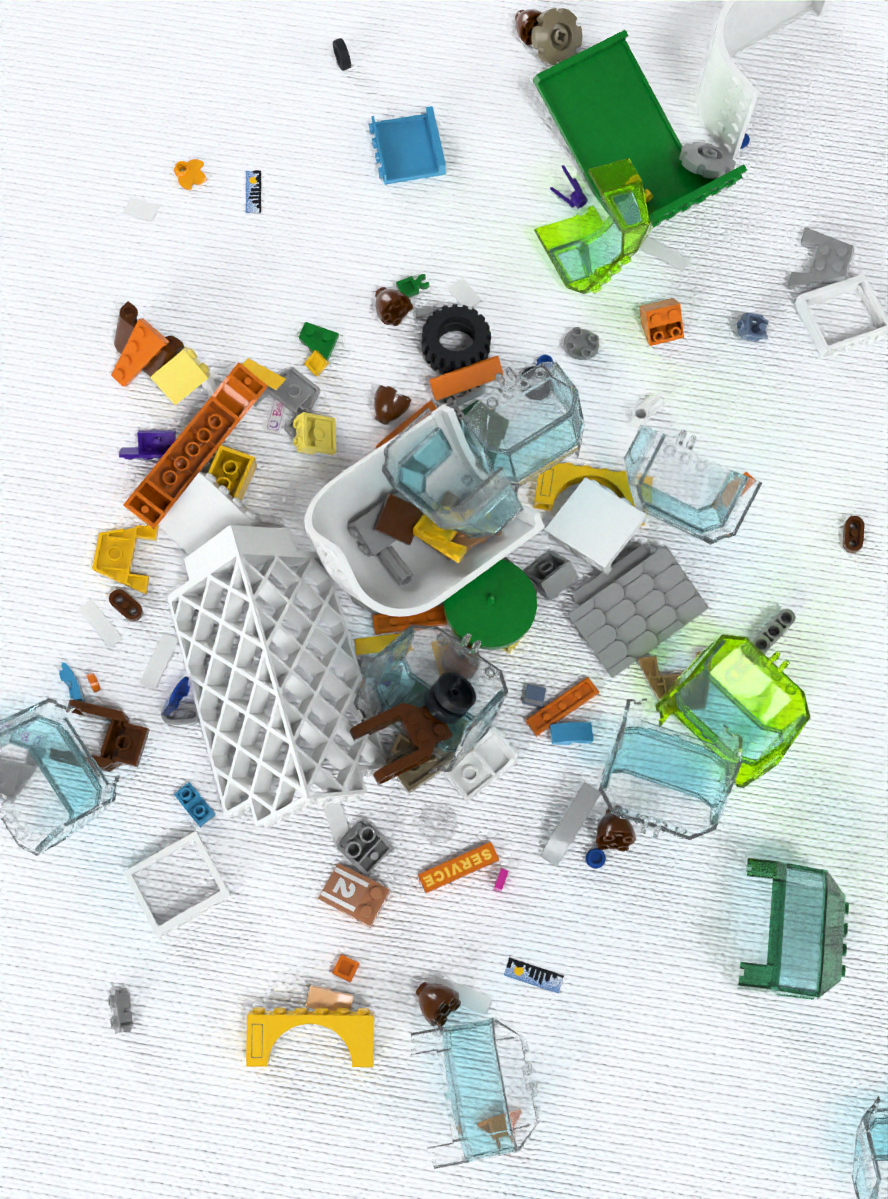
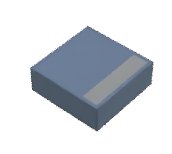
(534, 696)

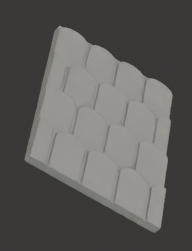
(638, 611)

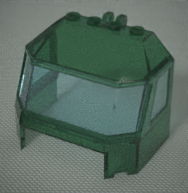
(803, 933)

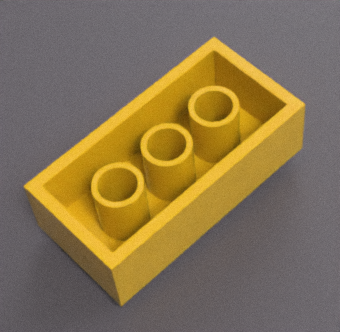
(233, 470)

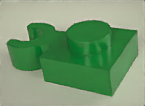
(411, 287)

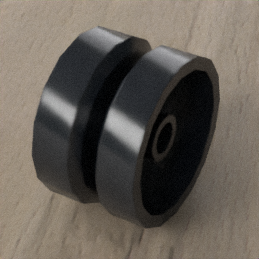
(450, 698)

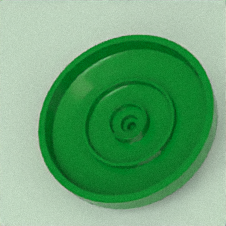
(493, 607)

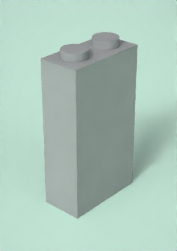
(363, 530)

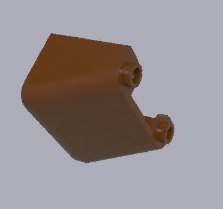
(126, 323)

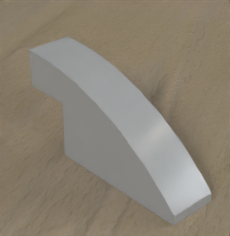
(570, 824)

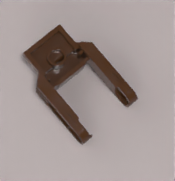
(421, 730)
(123, 740)

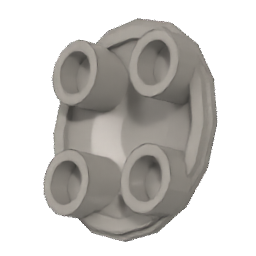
(581, 344)

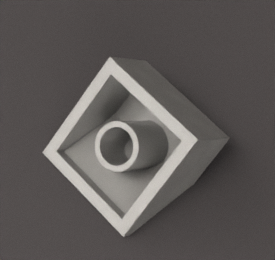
(552, 574)

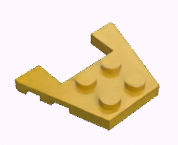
(439, 538)
(116, 553)

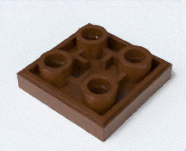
(398, 519)

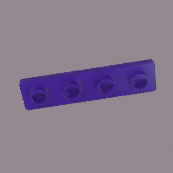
(150, 445)

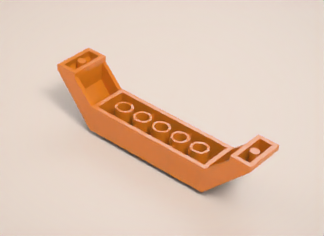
(195, 446)

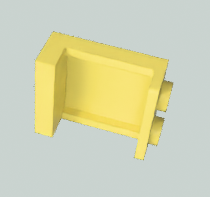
(181, 375)

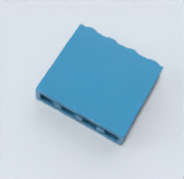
(408, 148)

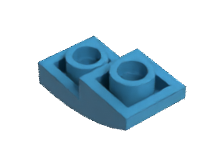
(71, 679)
(571, 733)
(194, 804)

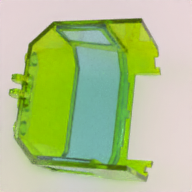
(590, 250)
(748, 694)

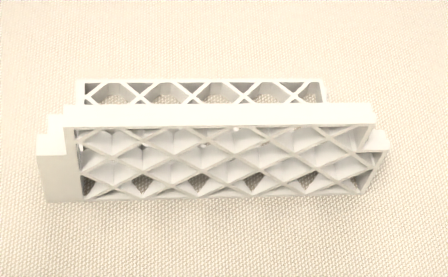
(207, 569)

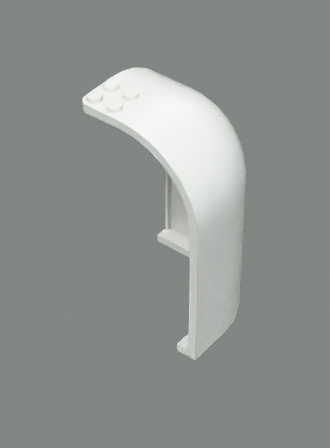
(434, 576)

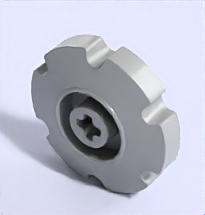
(706, 159)

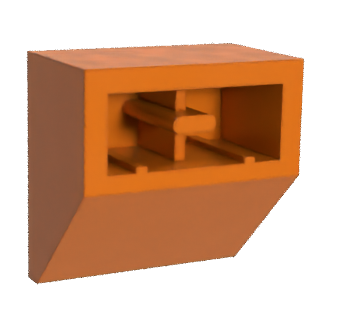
(662, 321)

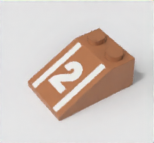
(354, 895)

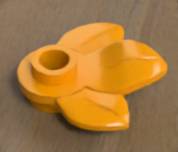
(192, 173)

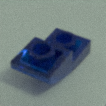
(173, 700)

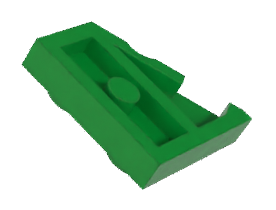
(318, 339)

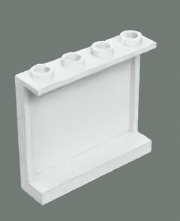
(203, 513)
(595, 524)

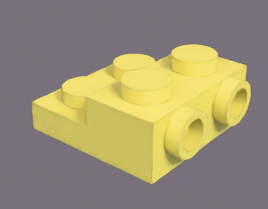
(315, 434)

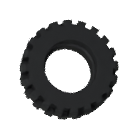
(449, 320)

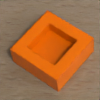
(345, 968)

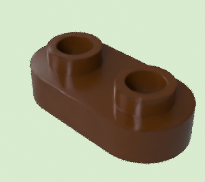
(853, 535)
(126, 606)

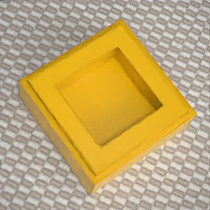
(316, 363)

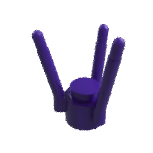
(578, 198)

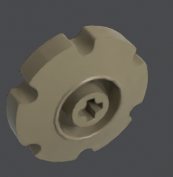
(556, 35)

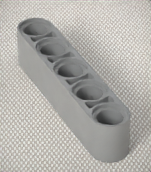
(617, 571)
(776, 625)

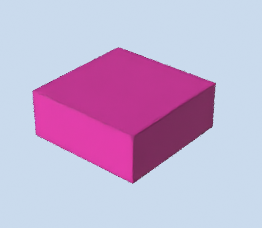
(501, 880)

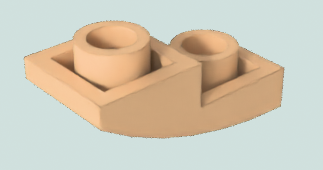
(326, 998)

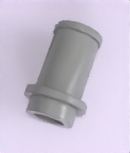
(424, 313)

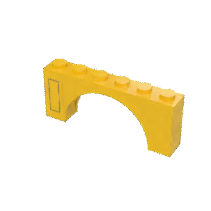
(561, 476)
(353, 1027)

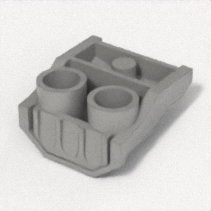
(364, 846)

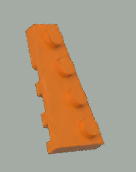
(140, 349)

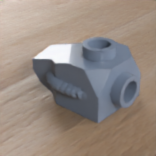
(752, 327)

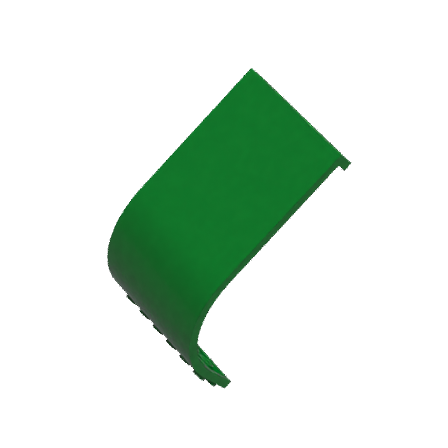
(613, 115)

